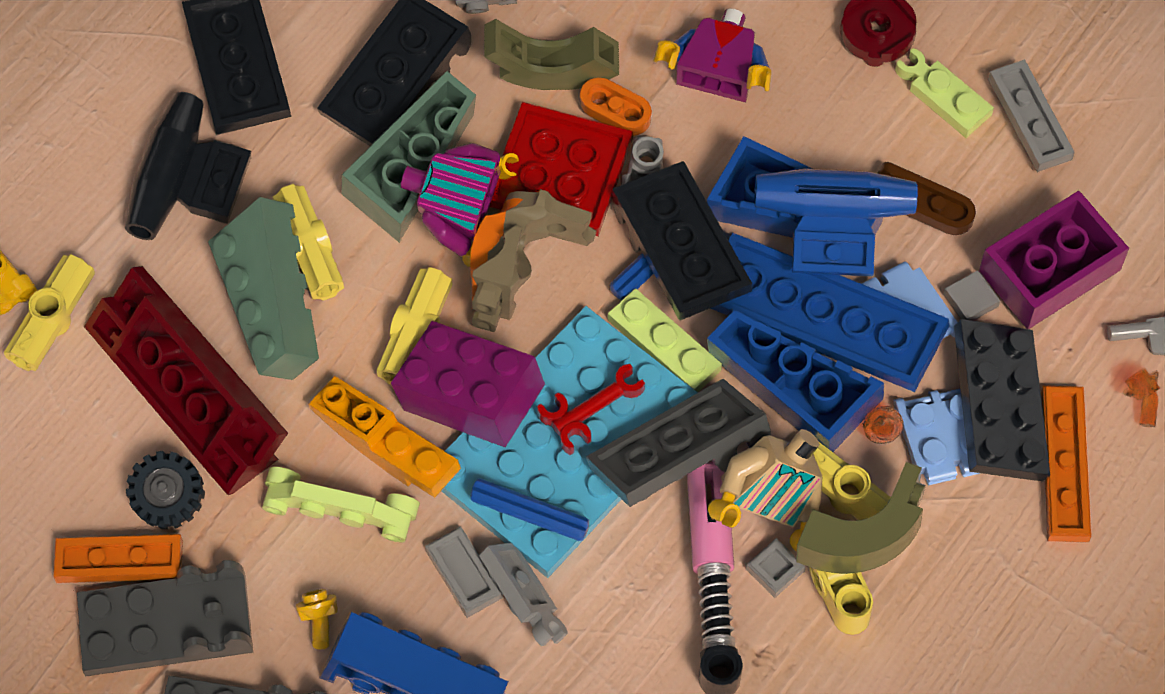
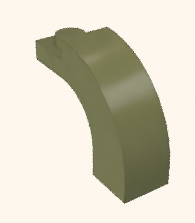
(550, 64)
(868, 543)

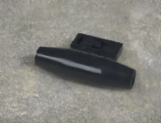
(177, 168)

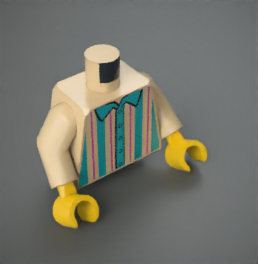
(772, 481)

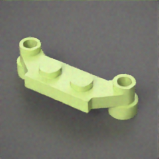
(354, 510)

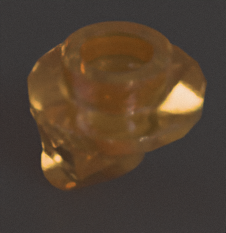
(1144, 386)
(883, 424)

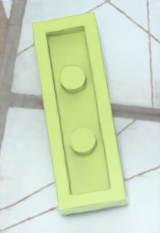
(664, 340)

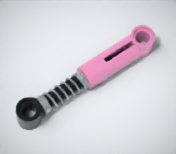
(713, 563)

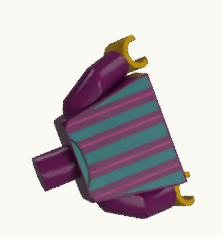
(457, 192)

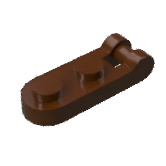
(935, 203)

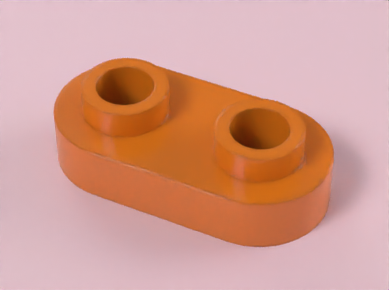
(618, 105)

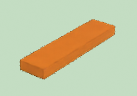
(1067, 454)

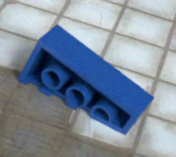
(734, 192)
(795, 379)
(398, 663)

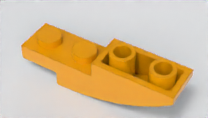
(382, 438)

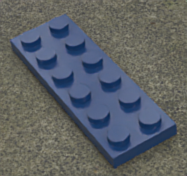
(838, 316)

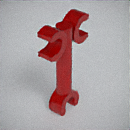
(570, 423)

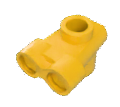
(13, 285)

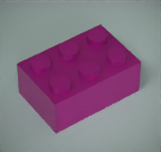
(1053, 259)
(468, 383)

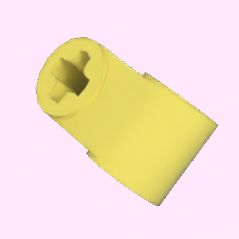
(843, 590)

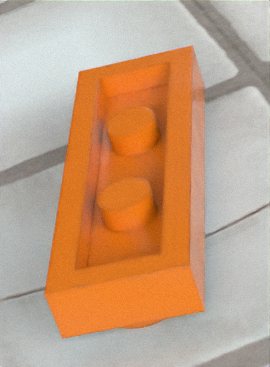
(117, 558)

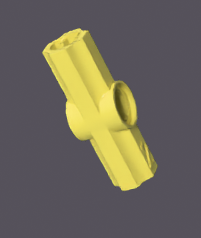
(315, 255)
(413, 318)
(38, 331)
(838, 473)

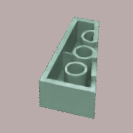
(423, 130)
(266, 288)

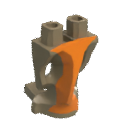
(497, 251)

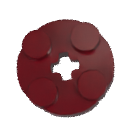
(878, 46)

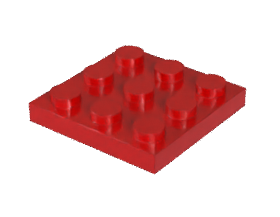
(566, 157)

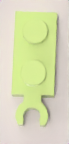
(945, 93)

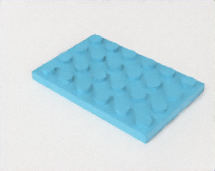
(533, 462)

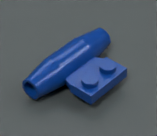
(834, 214)

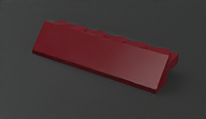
(186, 381)

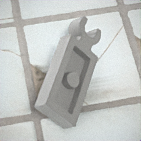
(523, 591)

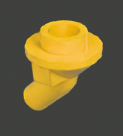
(317, 607)

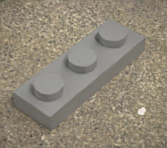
(1031, 115)

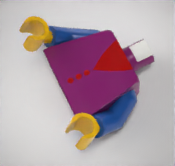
(718, 57)

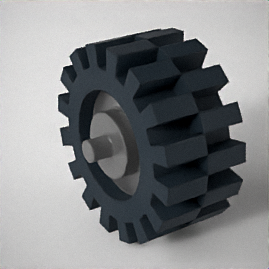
(165, 490)

